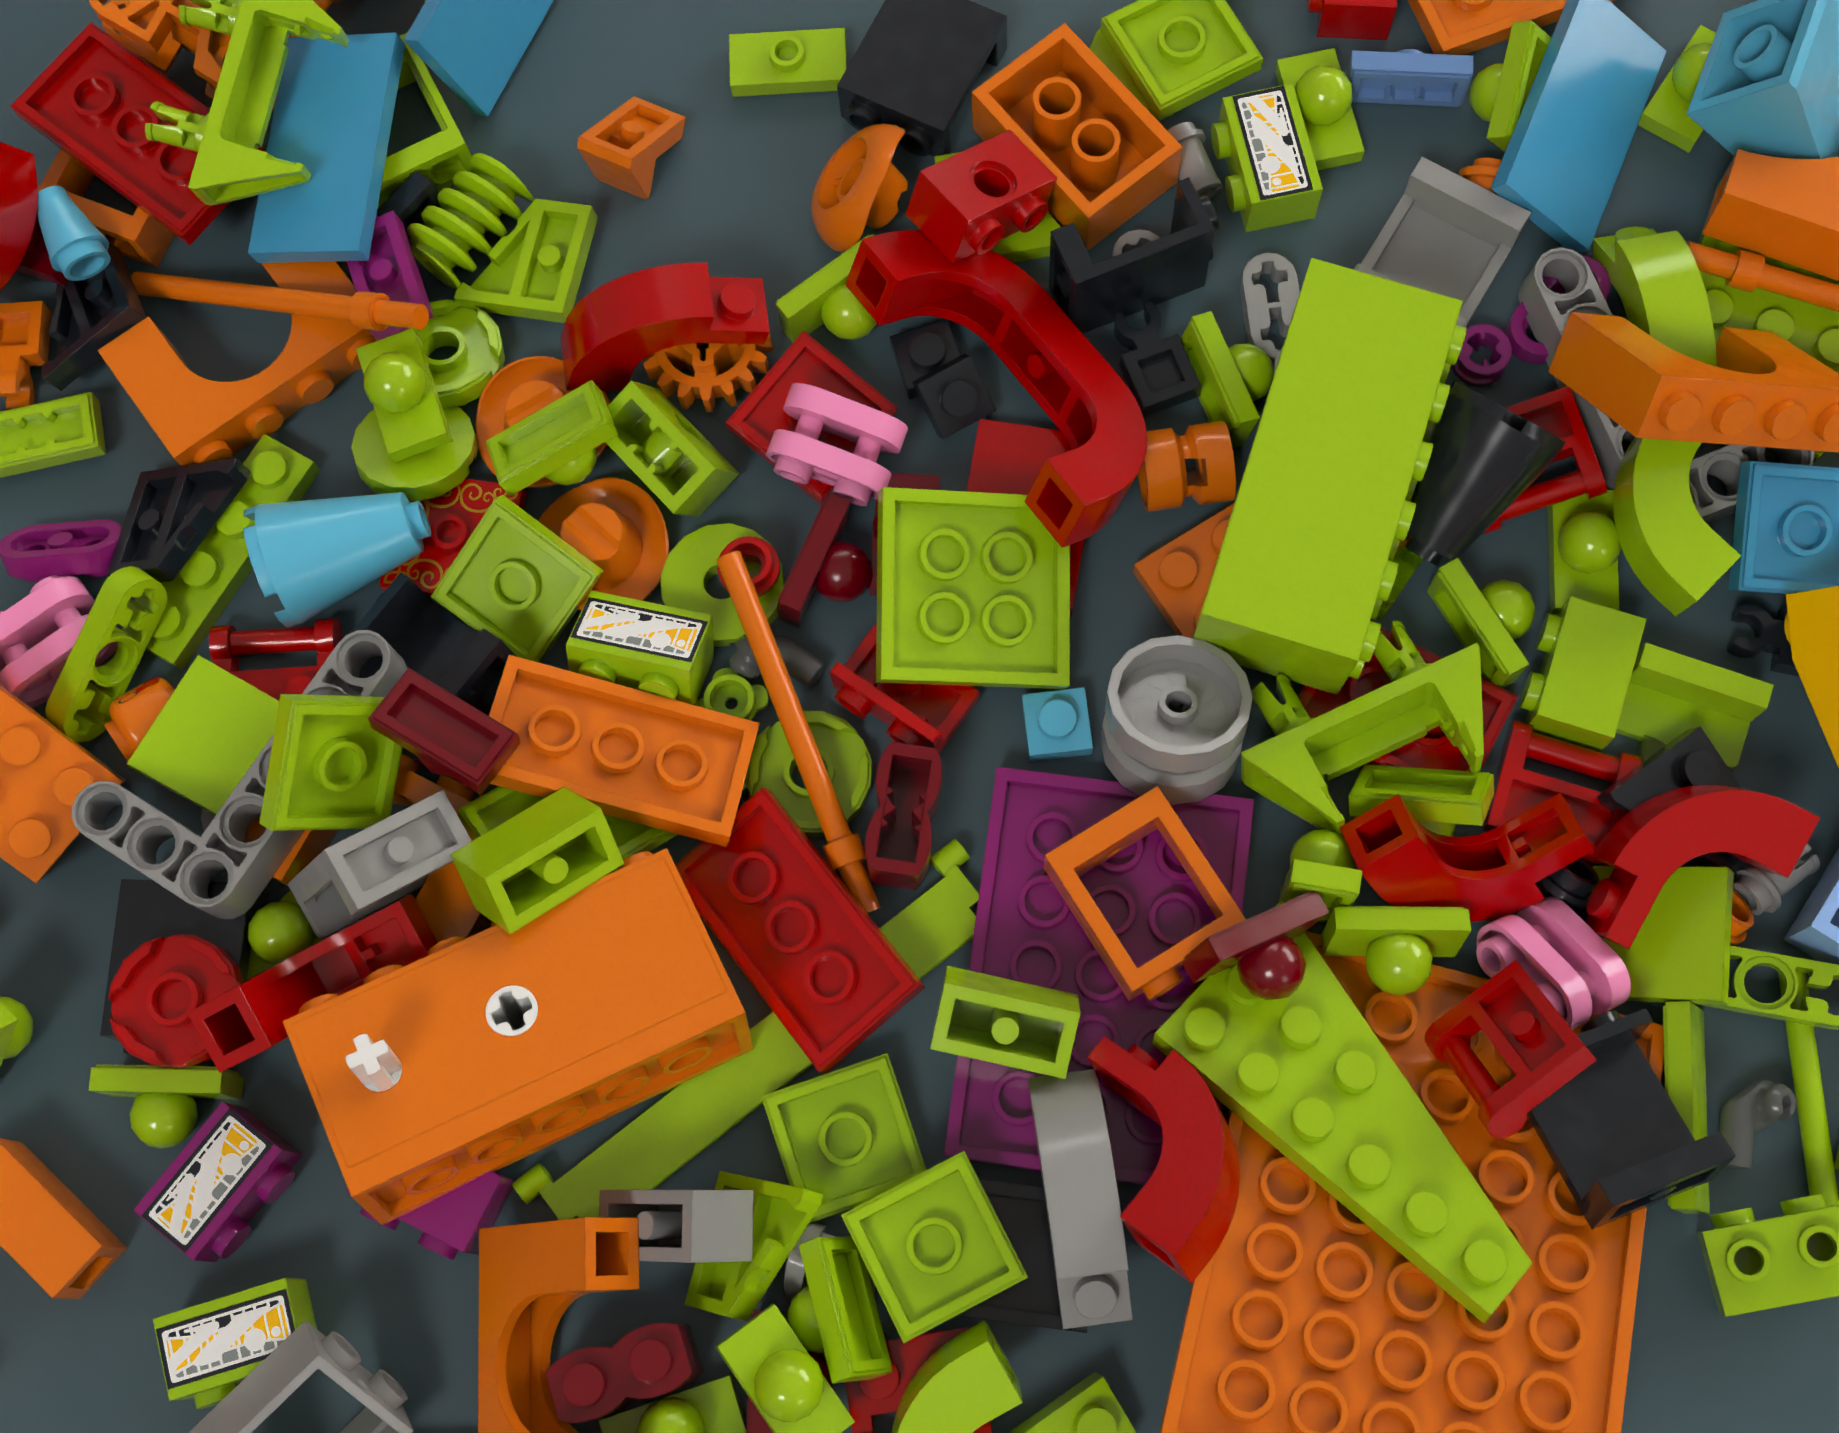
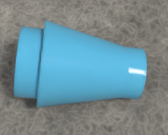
(70, 237)

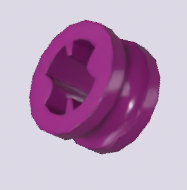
(1484, 374)

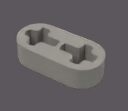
(1253, 296)

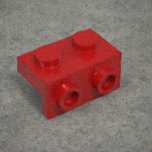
(914, 712)

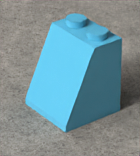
(1773, 80)

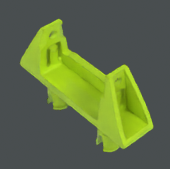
(234, 129)
(1309, 750)

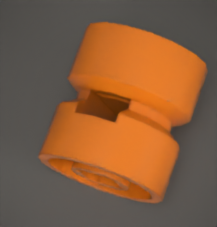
(1164, 475)

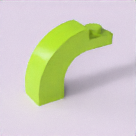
(1660, 288)
(1660, 527)
(960, 1386)

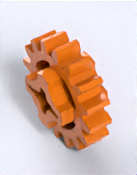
(719, 375)

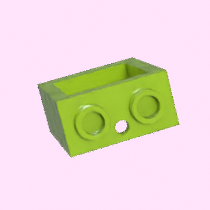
(436, 156)

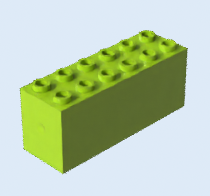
(1332, 477)

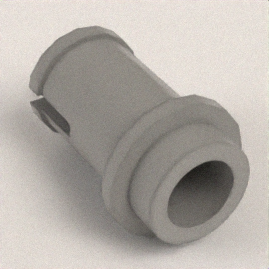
(1195, 160)
(1764, 890)

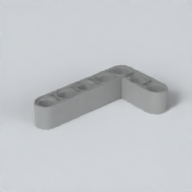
(1547, 320)
(224, 841)

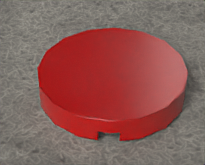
(198, 974)

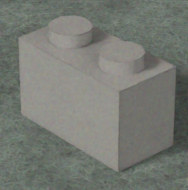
(686, 1223)

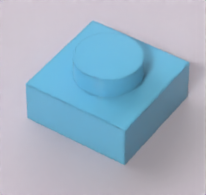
(1057, 724)

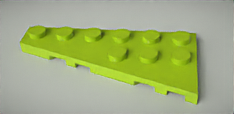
(1344, 1114)

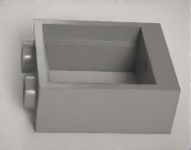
(290, 1367)

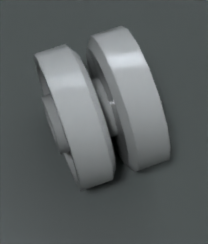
(1175, 718)

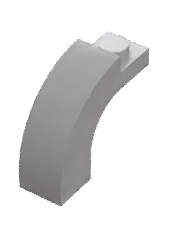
(1081, 1199)

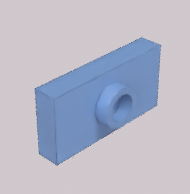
(1409, 77)

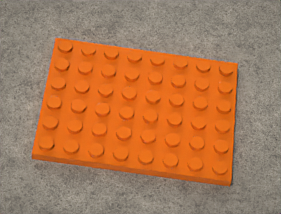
(1336, 1332)

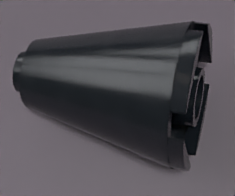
(1475, 472)

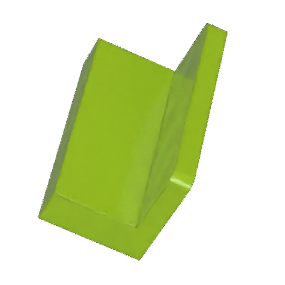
(1682, 693)

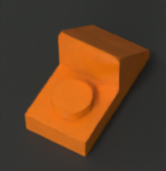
(627, 143)

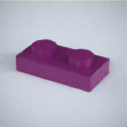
(390, 268)

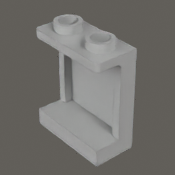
(1446, 237)
(378, 865)

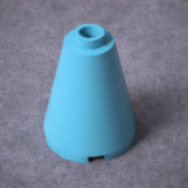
(330, 547)

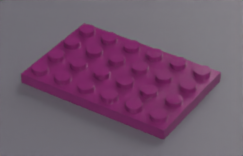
(1035, 939)

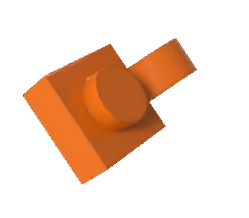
(22, 345)

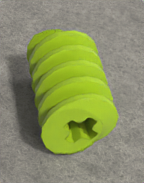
(466, 217)

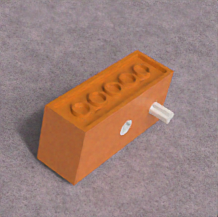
(517, 1037)

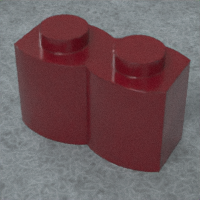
(901, 829)
(609, 1378)

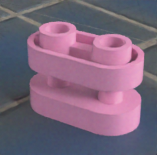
(803, 457)
(40, 636)
(1560, 955)

